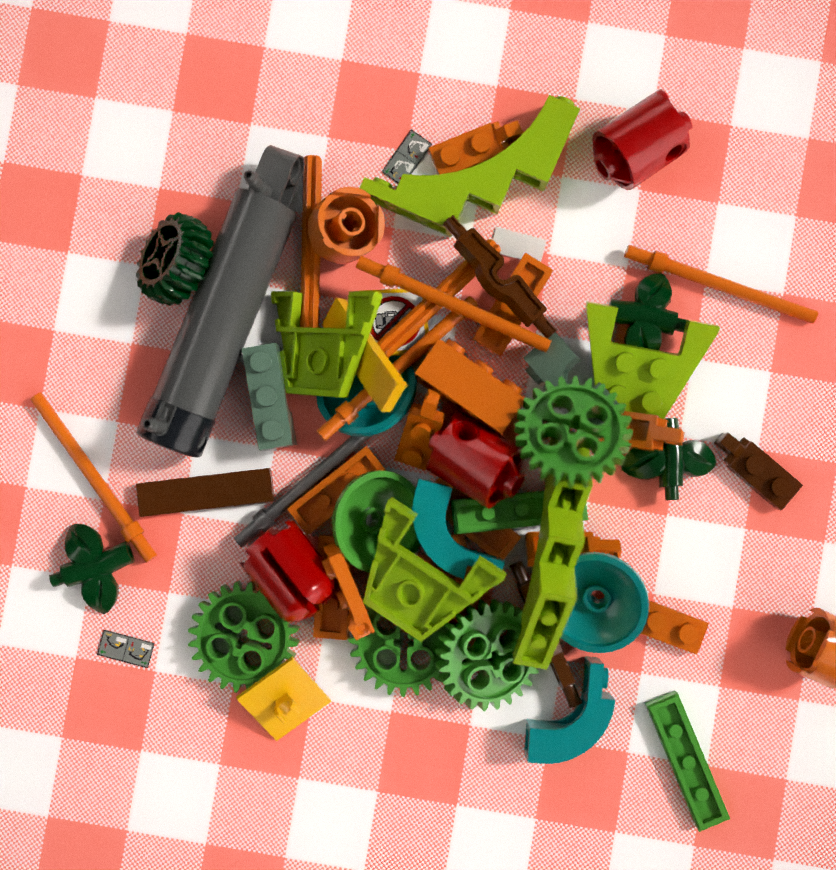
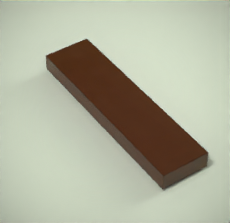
(205, 492)

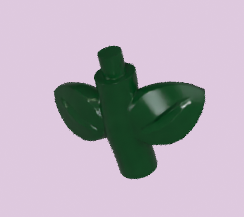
(648, 313)
(671, 463)
(92, 567)

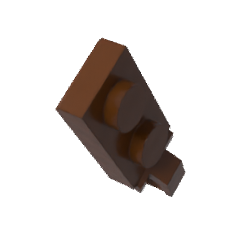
(758, 470)

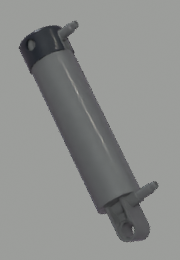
(224, 307)

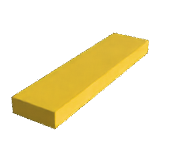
(374, 369)

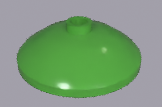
(367, 496)

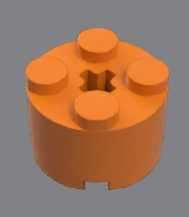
(359, 214)
(814, 647)

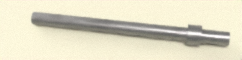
(265, 519)

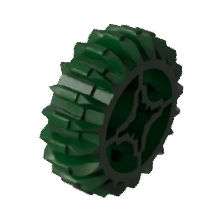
(174, 259)

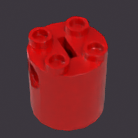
(641, 141)
(476, 460)

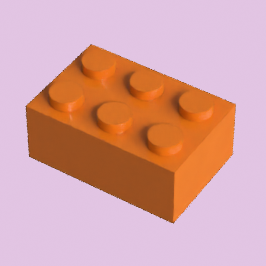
(469, 386)

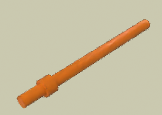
(660, 262)
(390, 276)
(348, 411)
(131, 530)

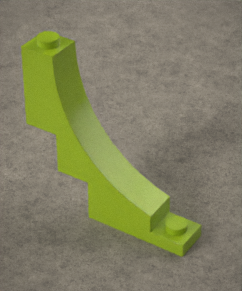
(528, 159)
(553, 574)

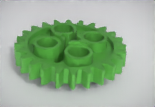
(563, 459)
(486, 655)
(233, 665)
(391, 673)

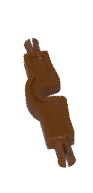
(512, 291)
(558, 662)

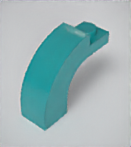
(431, 530)
(581, 729)

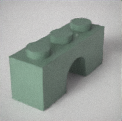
(555, 363)
(268, 397)

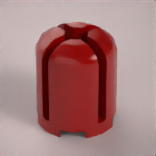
(289, 573)

